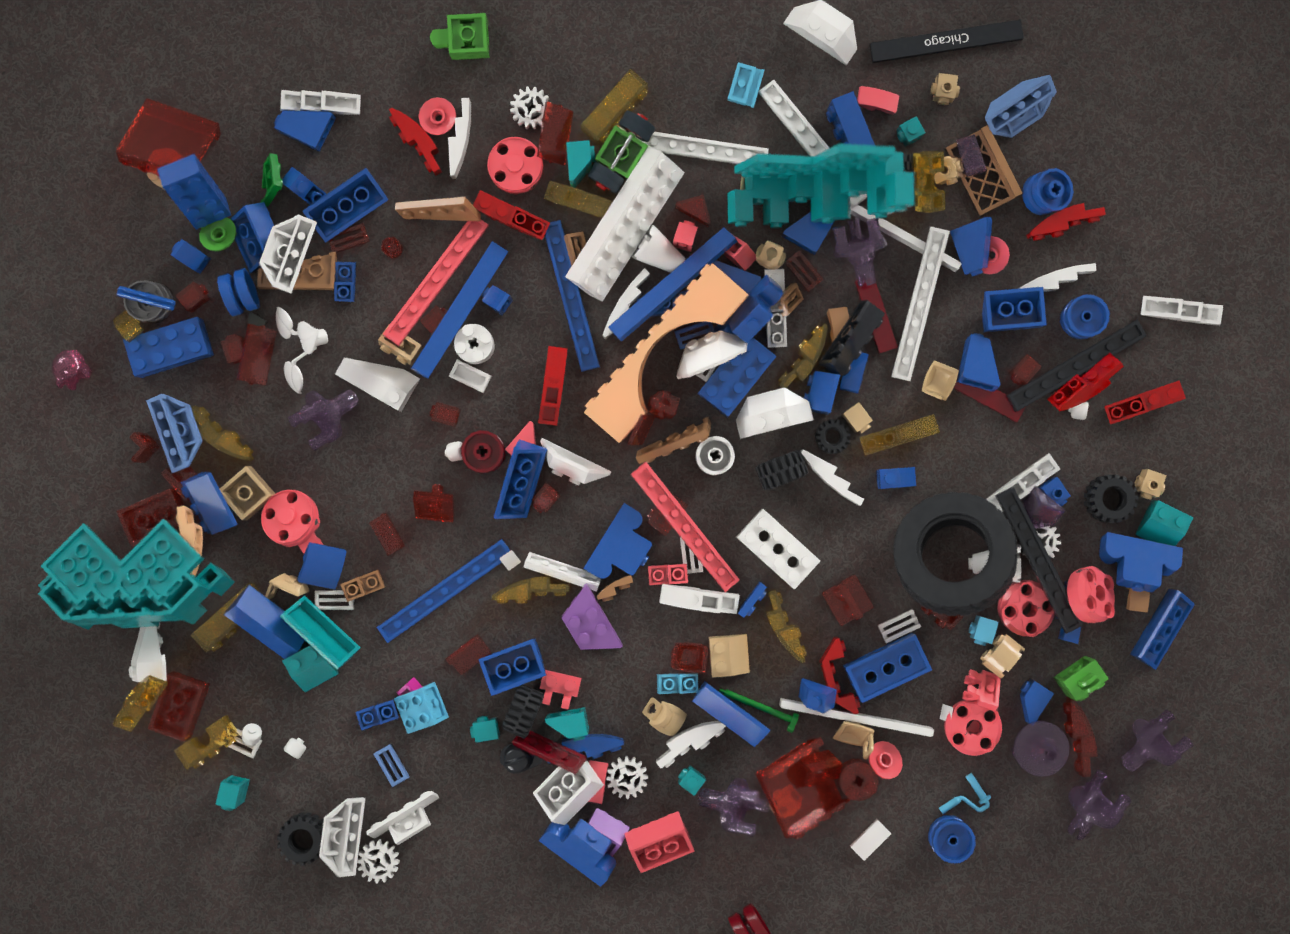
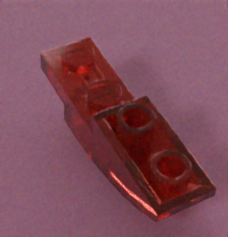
(1080, 729)

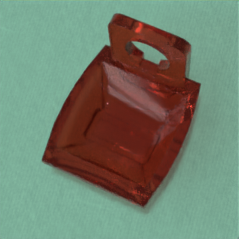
(689, 657)

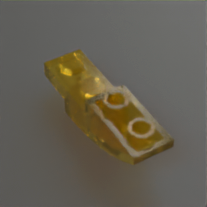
(577, 199)
(810, 353)
(899, 434)
(225, 441)
(522, 590)
(787, 634)
(138, 701)

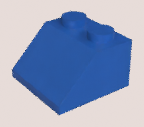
(822, 391)

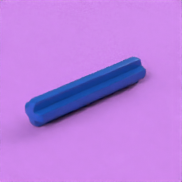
(146, 298)

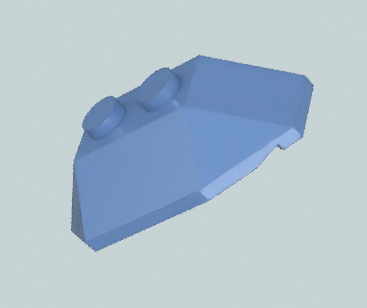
(1020, 106)
(176, 430)

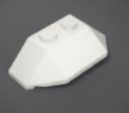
(825, 29)
(286, 251)
(709, 352)
(772, 412)
(577, 468)
(342, 837)

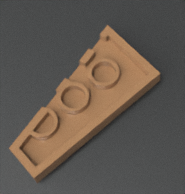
(439, 209)
(314, 274)
(675, 441)

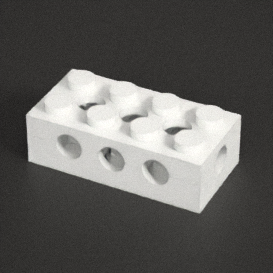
(791, 547)

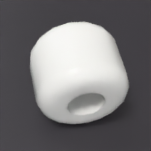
(1079, 411)
(453, 451)
(251, 734)
(295, 747)

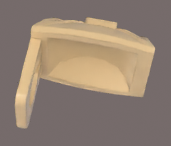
(770, 257)
(940, 380)
(287, 583)
(667, 717)
(857, 735)

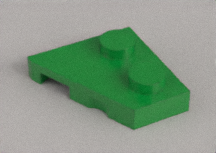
(271, 178)

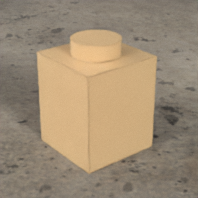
(857, 418)

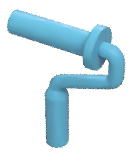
(979, 791)

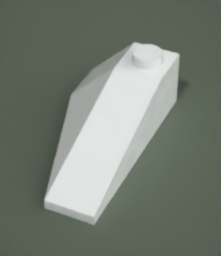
(381, 381)
(147, 656)

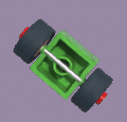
(621, 152)

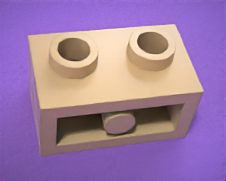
(405, 353)

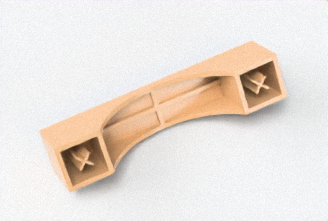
(621, 401)

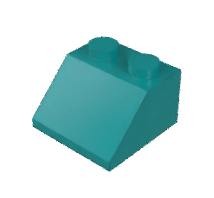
(580, 160)
(1163, 524)
(309, 668)
(570, 723)

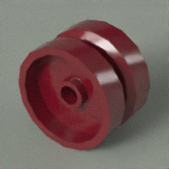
(472, 449)
(753, 925)

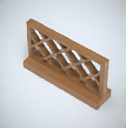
(1001, 167)

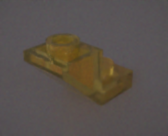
(127, 326)

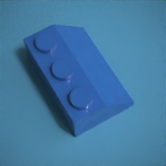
(253, 230)
(1013, 309)
(208, 503)
(513, 667)

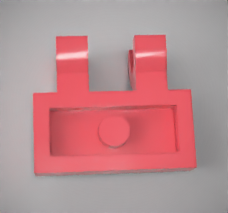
(562, 684)
(988, 691)

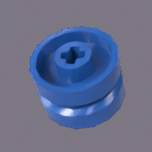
(1047, 191)
(238, 292)
(1082, 327)
(962, 839)

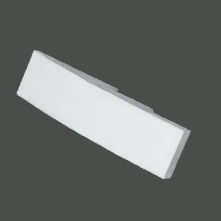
(320, 101)
(459, 144)
(1051, 281)
(630, 295)
(1181, 310)
(826, 473)
(1031, 477)

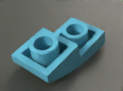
(677, 683)

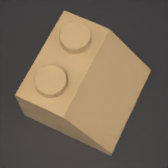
(729, 655)

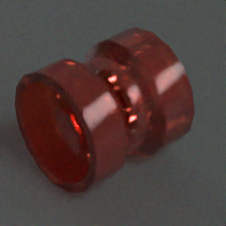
(389, 245)

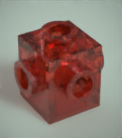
(663, 405)

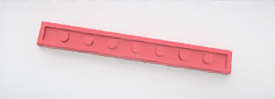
(435, 281)
(685, 526)

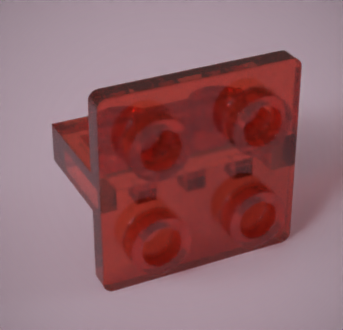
(847, 600)

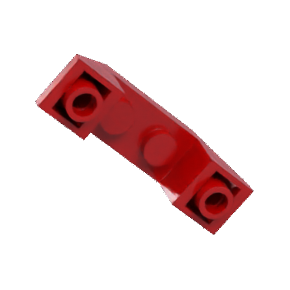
(835, 651)

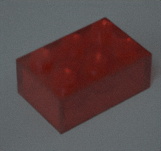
(146, 514)
(179, 706)

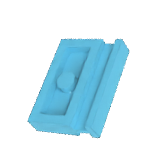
(745, 85)

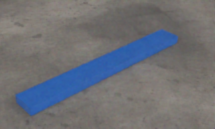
(672, 284)
(571, 298)
(459, 310)
(443, 591)

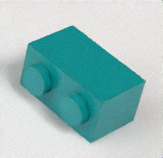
(232, 792)

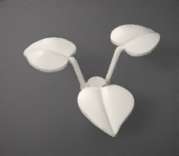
(310, 339)

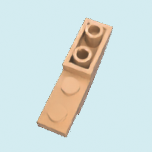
(189, 530)

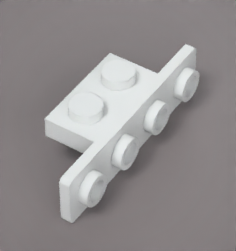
(406, 821)

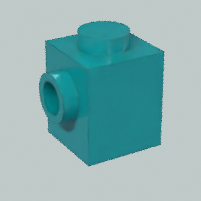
(910, 131)
(485, 729)
(691, 779)

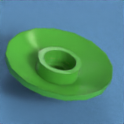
(210, 235)

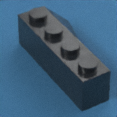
(852, 338)

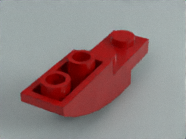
(413, 134)
(511, 216)
(1061, 220)
(552, 385)
(1089, 385)
(1144, 402)

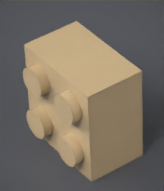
(246, 493)

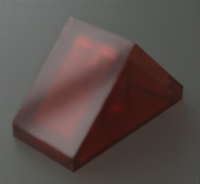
(695, 208)

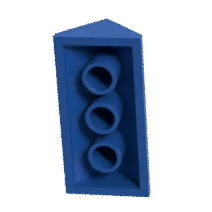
(345, 204)
(520, 481)
(263, 621)
(1162, 628)
(730, 714)

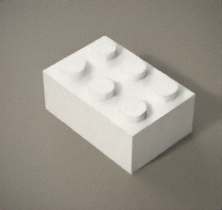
(567, 792)

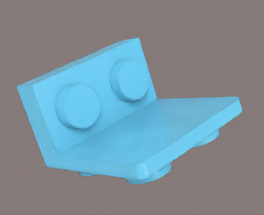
(421, 708)

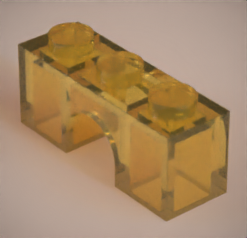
(927, 196)
(193, 752)

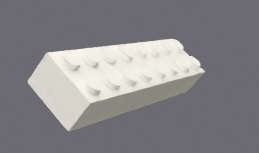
(625, 224)

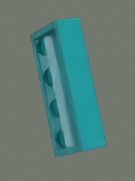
(320, 632)

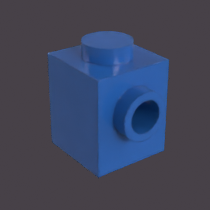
(1055, 490)

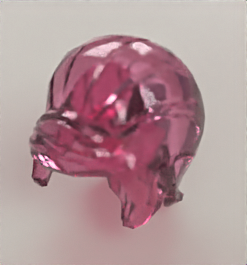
(69, 368)

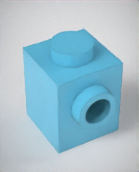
(983, 630)

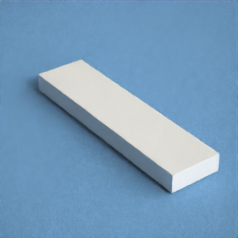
(561, 571)

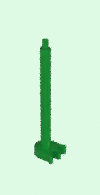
(791, 719)

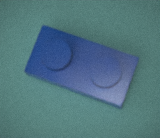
(757, 594)

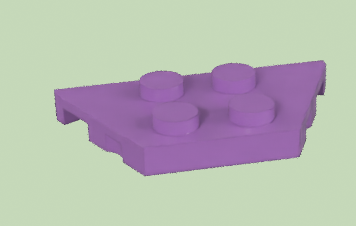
(589, 623)

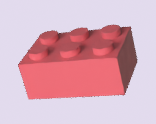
(659, 842)

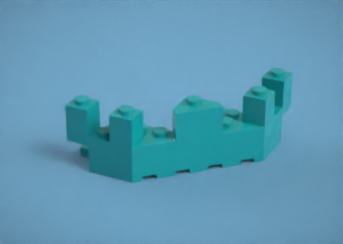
(824, 179)
(147, 586)

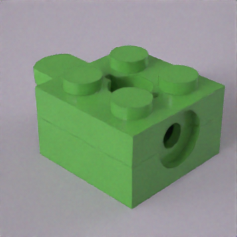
(465, 37)
(1081, 678)

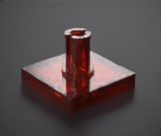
(434, 505)

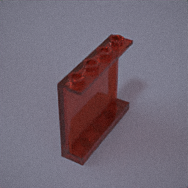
(164, 136)
(792, 802)

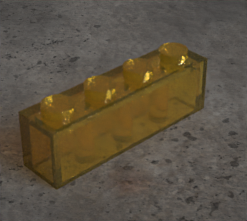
(614, 106)
(218, 627)

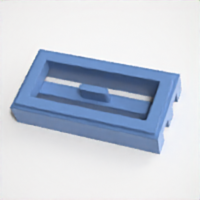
(399, 779)

